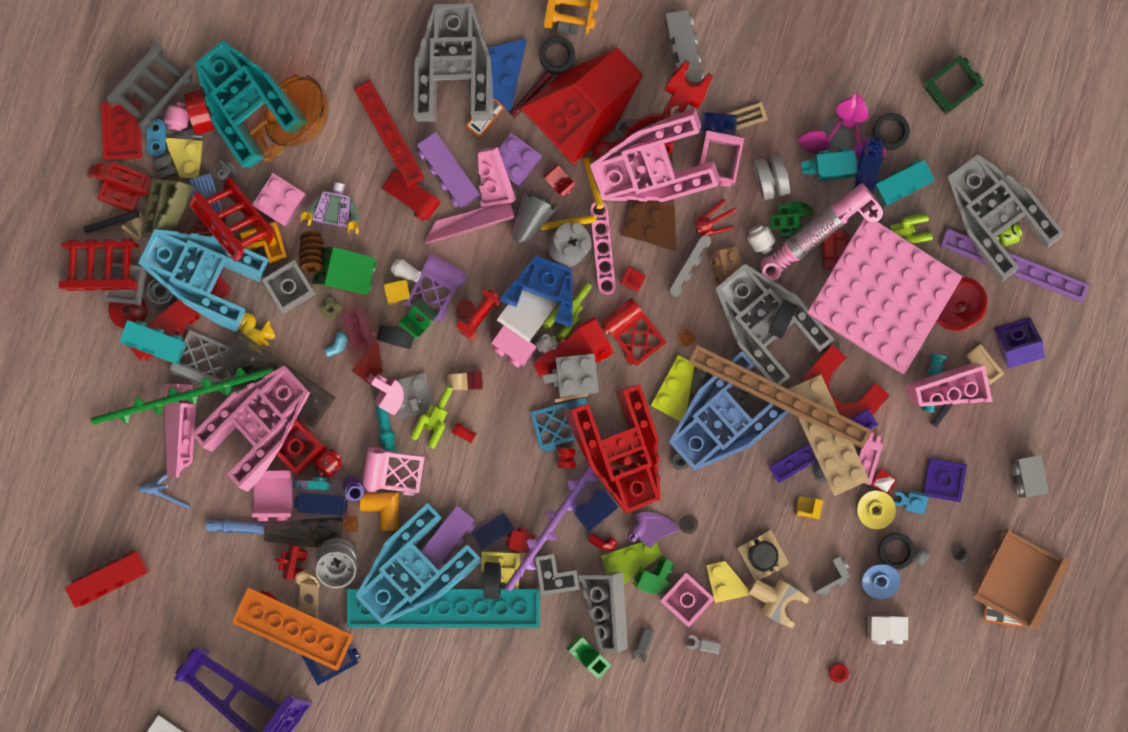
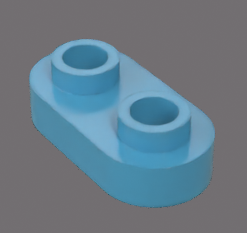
(157, 137)

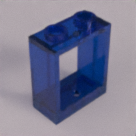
(870, 162)
(321, 504)
(318, 676)

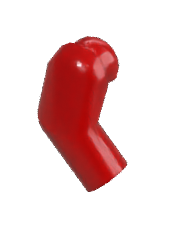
(601, 544)

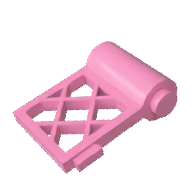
(376, 471)

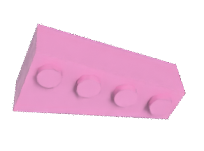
(954, 386)

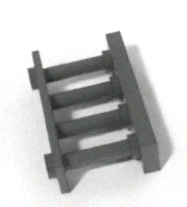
(142, 69)

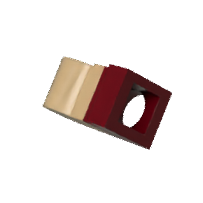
(465, 381)

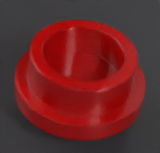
(465, 309)

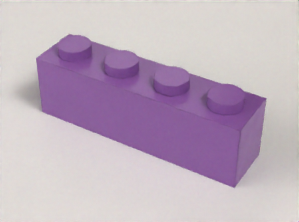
(448, 170)
(448, 537)

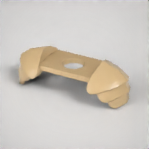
(309, 584)

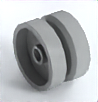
(772, 176)

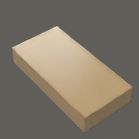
(982, 357)

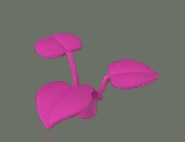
(850, 113)

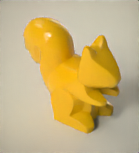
(248, 328)

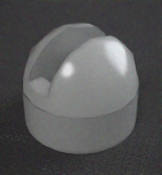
(921, 556)

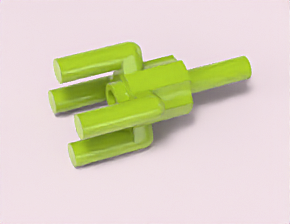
(907, 231)
(565, 330)
(433, 419)

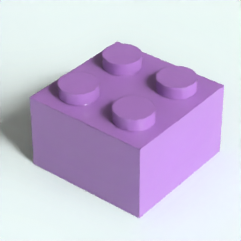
(518, 159)

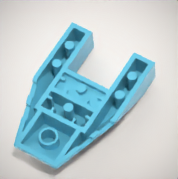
(190, 268)
(404, 577)

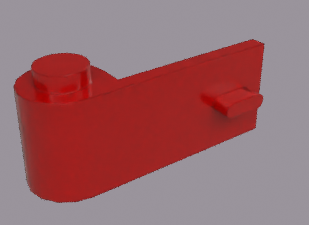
(414, 197)

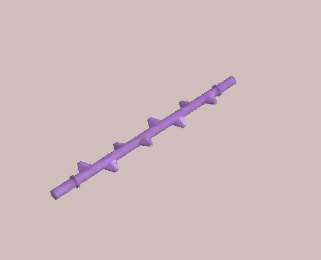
(554, 517)

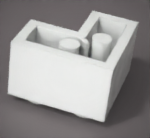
(887, 629)

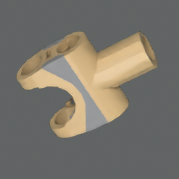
(776, 599)

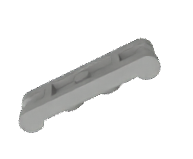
(694, 259)

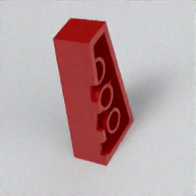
(106, 580)

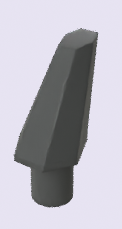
(187, 134)

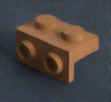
(724, 263)

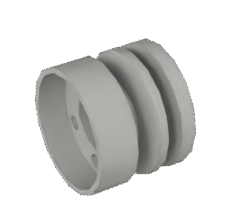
(336, 562)

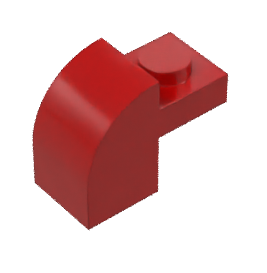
(198, 112)

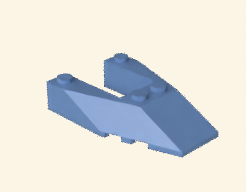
(718, 425)

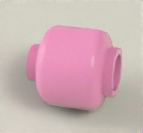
(176, 117)

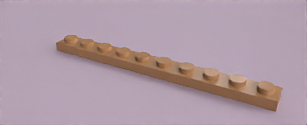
(780, 396)

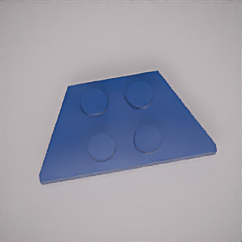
(506, 67)

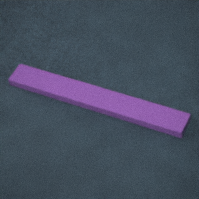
(1027, 269)

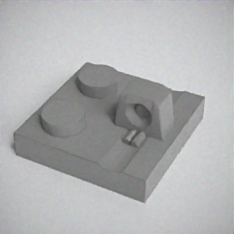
(132, 297)
(416, 396)

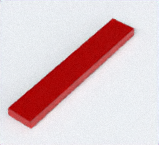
(389, 133)

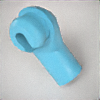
(339, 344)

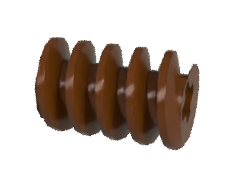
(311, 252)

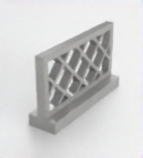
(196, 376)

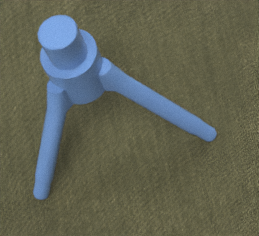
(155, 488)

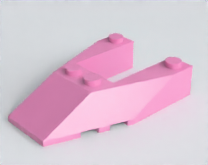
(642, 168)
(263, 415)

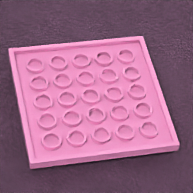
(884, 295)

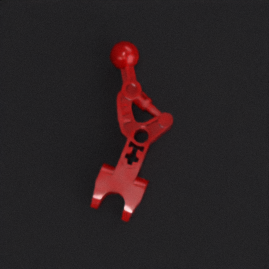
(682, 93)

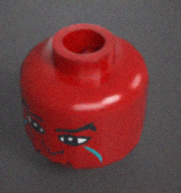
(328, 462)

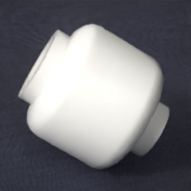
(761, 239)

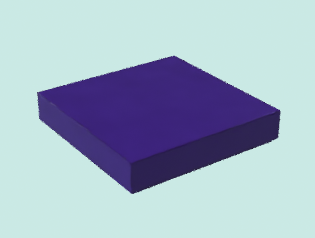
(944, 479)

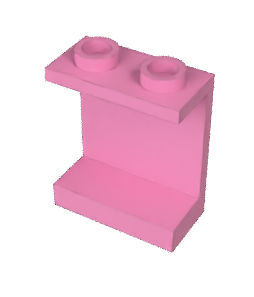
(273, 496)

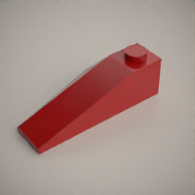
(586, 339)

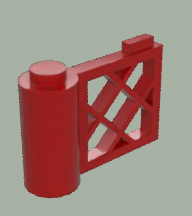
(623, 319)

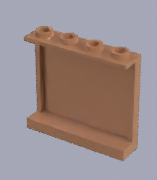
(1020, 580)

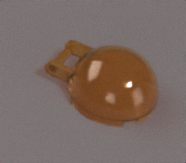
(313, 104)

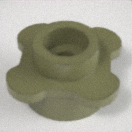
(330, 304)

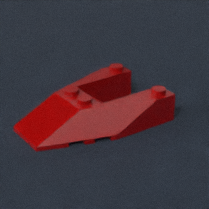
(624, 460)

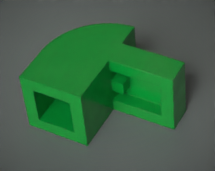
(655, 581)
(588, 656)

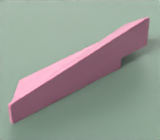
(469, 222)
(178, 431)

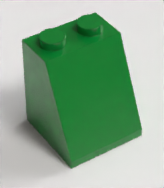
(346, 271)

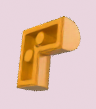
(275, 251)
(387, 504)

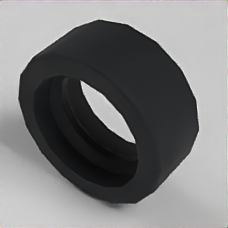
(562, 41)
(899, 119)
(782, 319)
(395, 336)
(905, 539)
(492, 580)

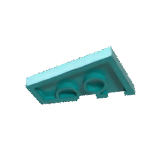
(316, 484)

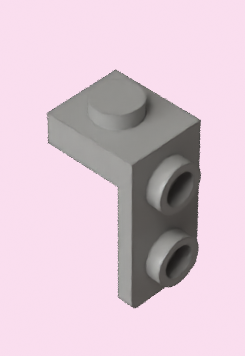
(841, 567)

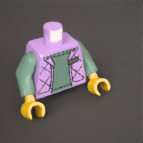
(333, 209)

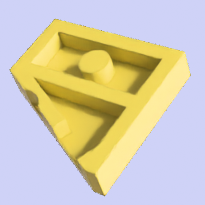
(186, 156)
(508, 560)
(725, 582)

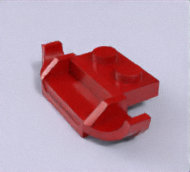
(121, 185)

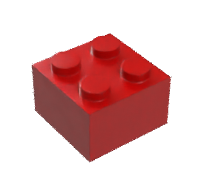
(300, 448)

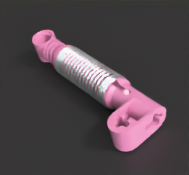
(812, 233)

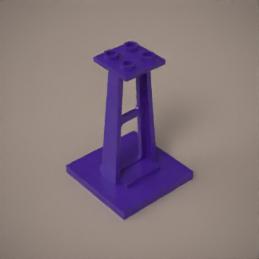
(286, 714)

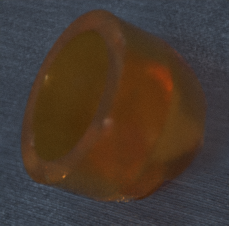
(686, 338)
(351, 524)

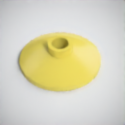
(886, 509)

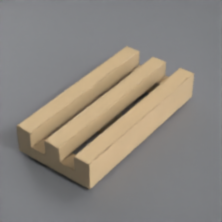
(748, 108)

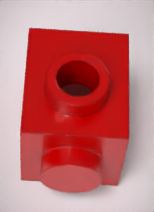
(518, 540)

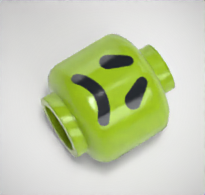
(1010, 235)

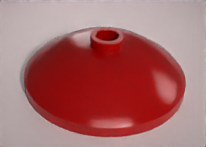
(969, 295)

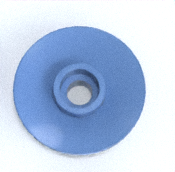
(881, 588)

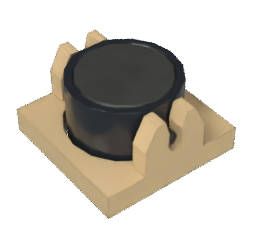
(765, 555)

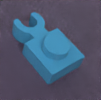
(914, 502)

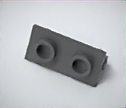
(226, 170)

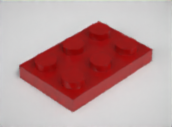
(121, 133)

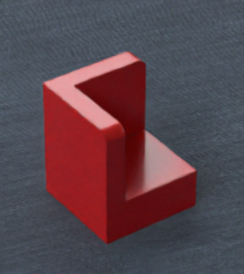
(633, 279)

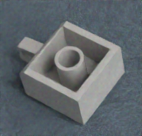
(574, 375)

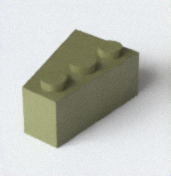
(165, 205)

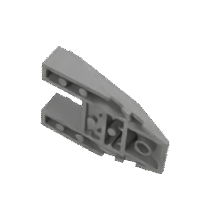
(453, 51)
(991, 204)
(751, 306)

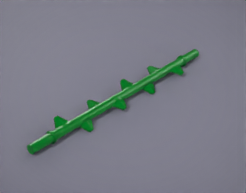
(174, 396)

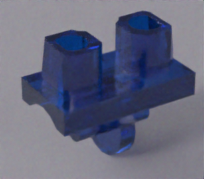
(719, 123)

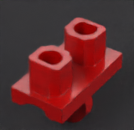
(294, 553)

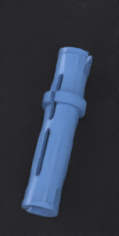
(235, 526)

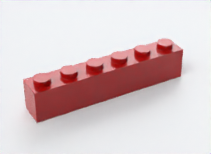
(179, 316)

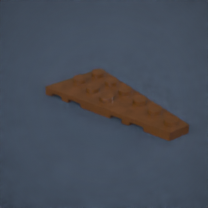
(652, 222)

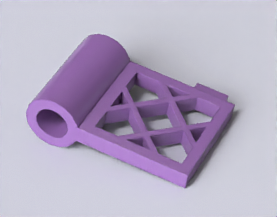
(444, 274)

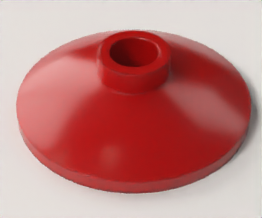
(120, 318)

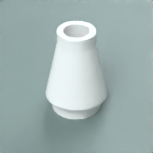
(404, 270)

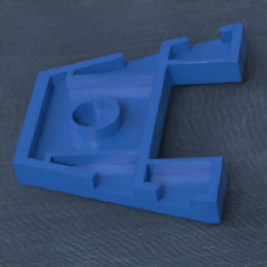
(547, 281)

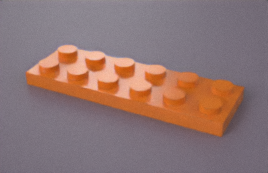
(292, 629)

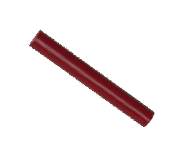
(530, 94)

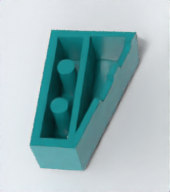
(903, 183)
(153, 341)

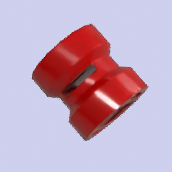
(566, 454)

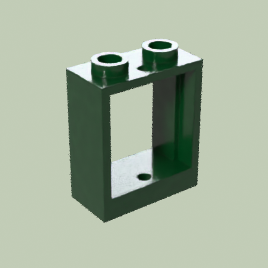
(938, 96)

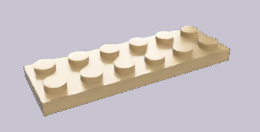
(835, 455)

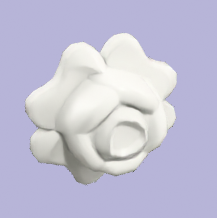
(546, 343)

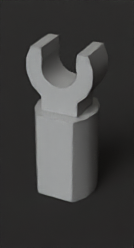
(705, 645)

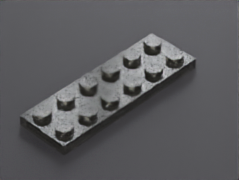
(251, 357)

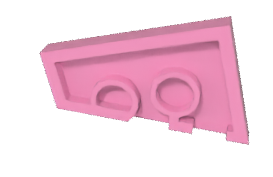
(494, 179)

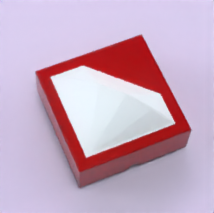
(883, 481)

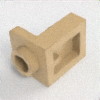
(133, 228)

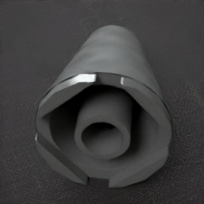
(531, 215)

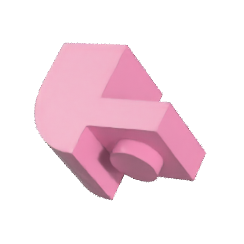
(391, 392)

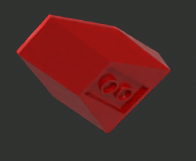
(584, 103)

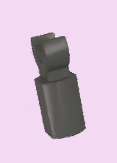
(644, 643)

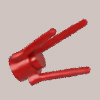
(705, 225)

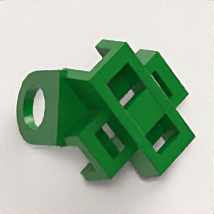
(793, 211)

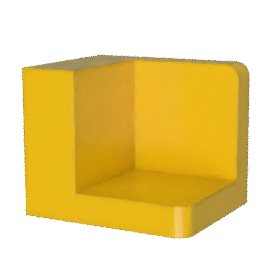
(397, 291)
(809, 507)

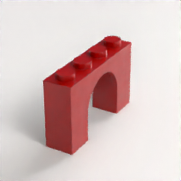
(826, 366)

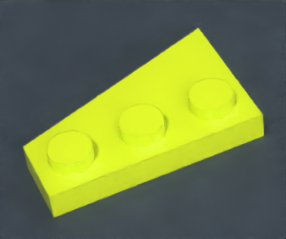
(675, 390)

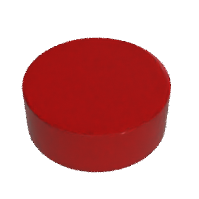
(838, 672)

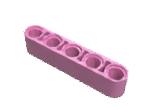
(603, 257)

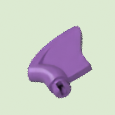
(651, 527)

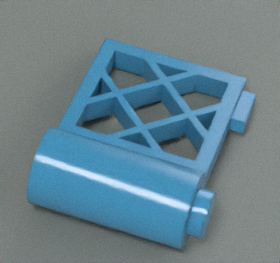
(552, 446)

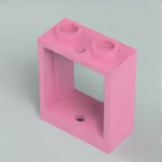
(725, 140)

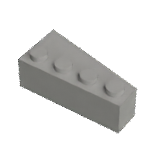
(684, 43)
(607, 608)

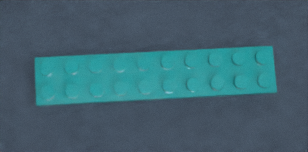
(458, 610)

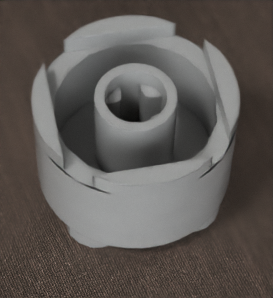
(569, 244)

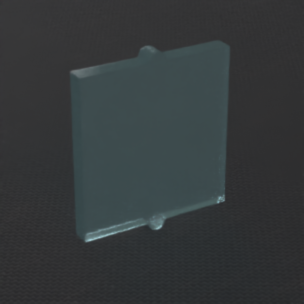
(840, 139)

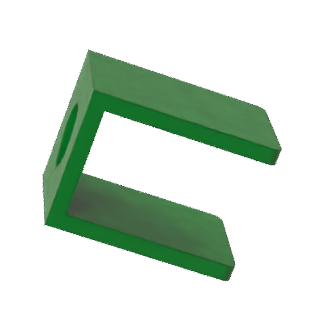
(412, 324)

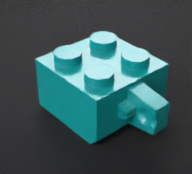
(831, 166)

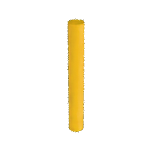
(596, 193)
(556, 224)

